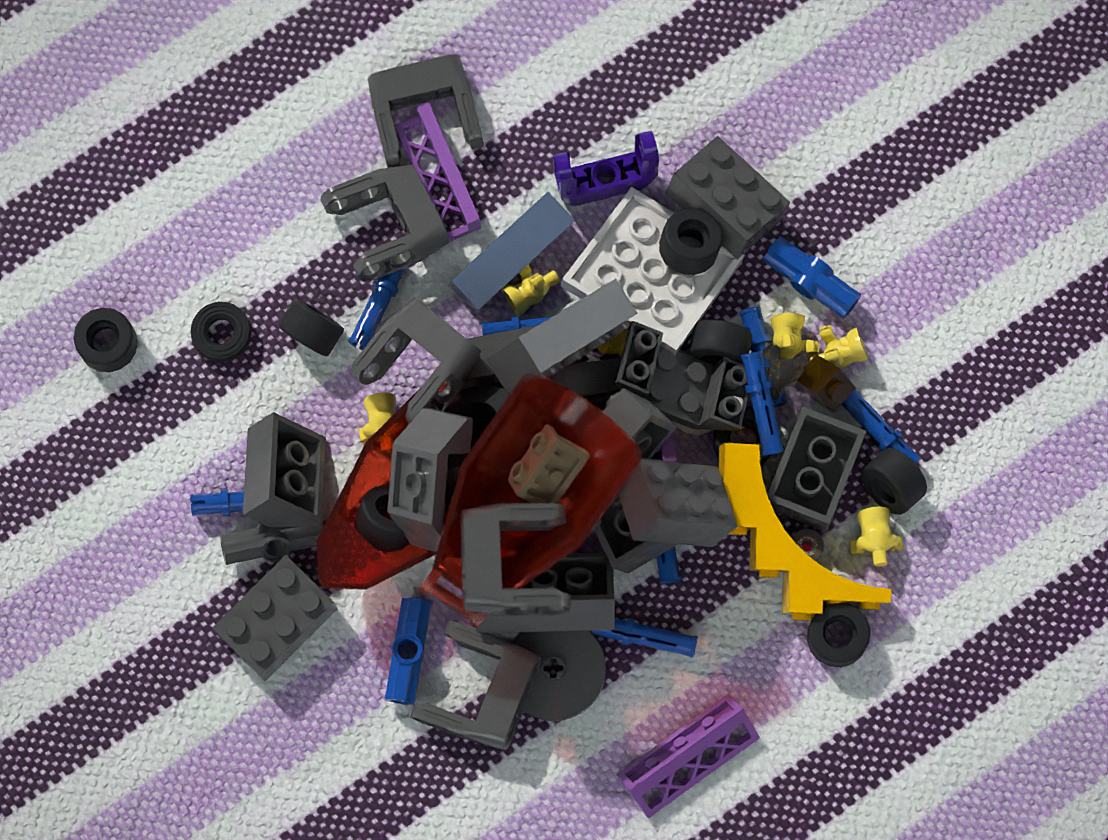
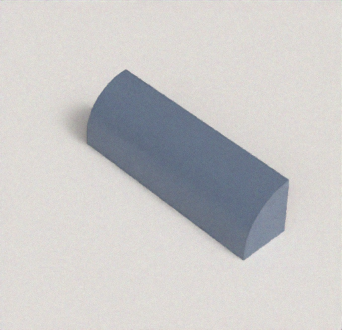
(511, 252)

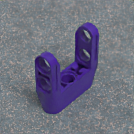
(569, 178)

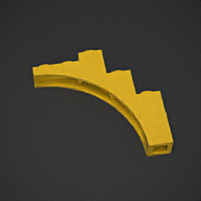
(774, 551)

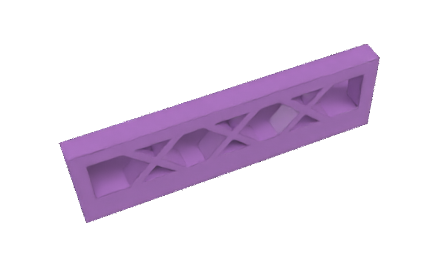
(445, 163)
(685, 750)

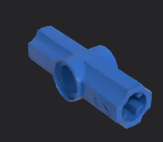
(812, 277)
(405, 673)

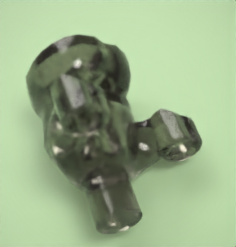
(783, 371)

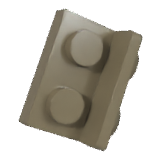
(547, 467)

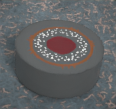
(810, 543)

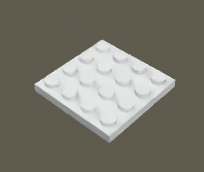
(629, 251)

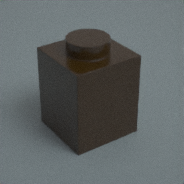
(825, 383)

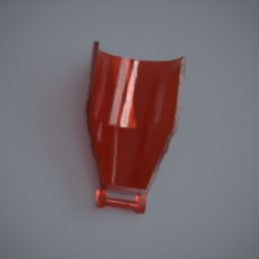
(485, 483)

